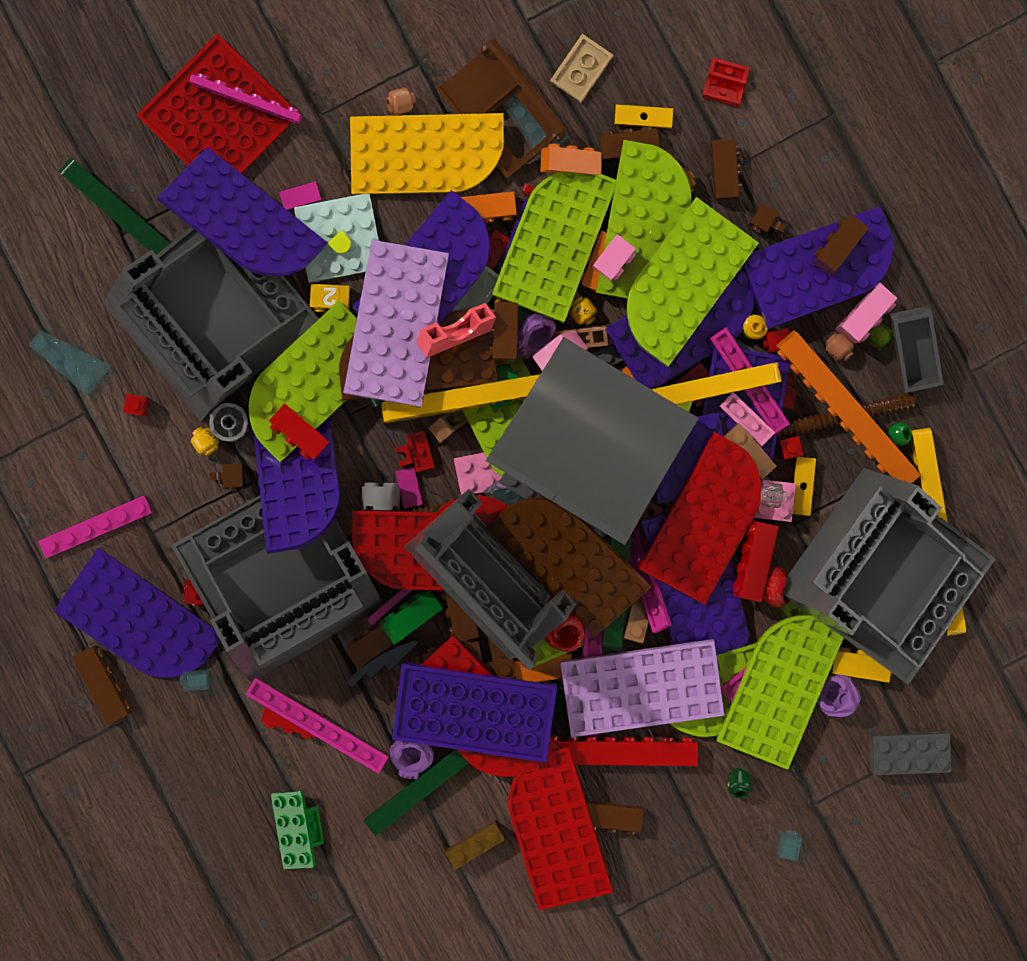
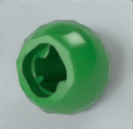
(900, 434)

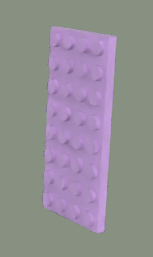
(396, 302)
(642, 688)

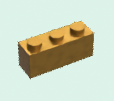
(474, 844)

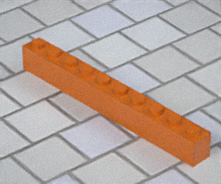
(845, 406)

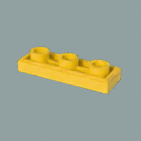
(656, 116)
(804, 474)

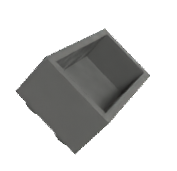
(916, 349)
(910, 753)

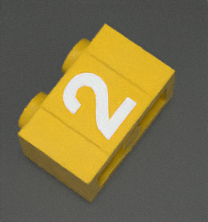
(325, 296)

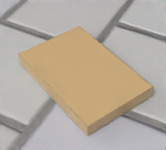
(581, 68)

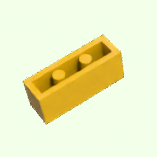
(858, 666)

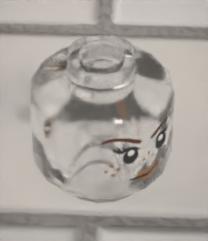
(773, 495)

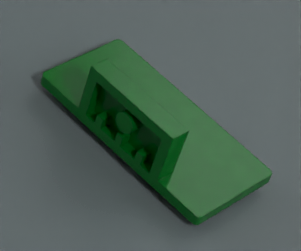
(297, 829)

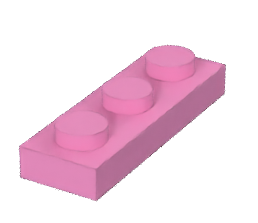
(751, 422)

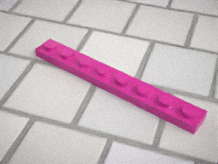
(317, 725)

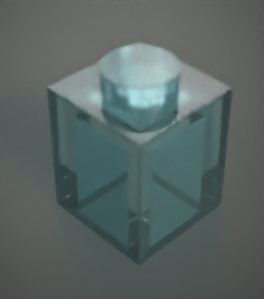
(195, 680)
(789, 845)

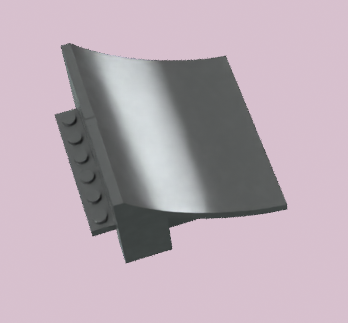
(206, 318)
(591, 441)
(887, 572)
(488, 580)
(274, 602)

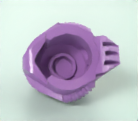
(534, 334)
(839, 696)
(411, 758)

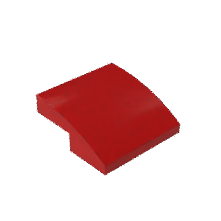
(725, 82)

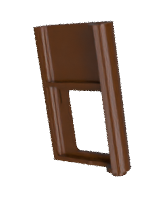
(487, 85)

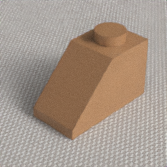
(448, 424)

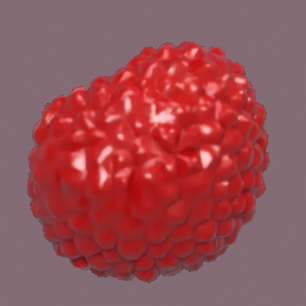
(775, 586)
(567, 635)

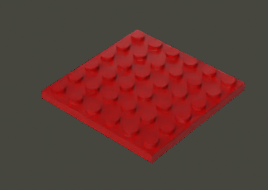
(196, 119)

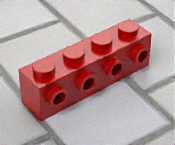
(755, 561)

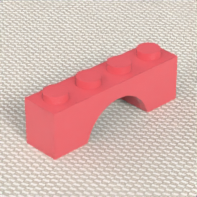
(474, 323)

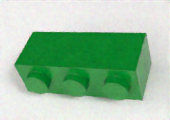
(411, 616)

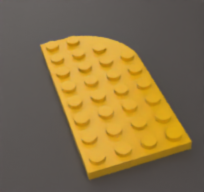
(424, 152)

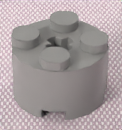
(224, 432)
(380, 497)

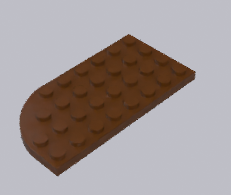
(453, 368)
(571, 558)

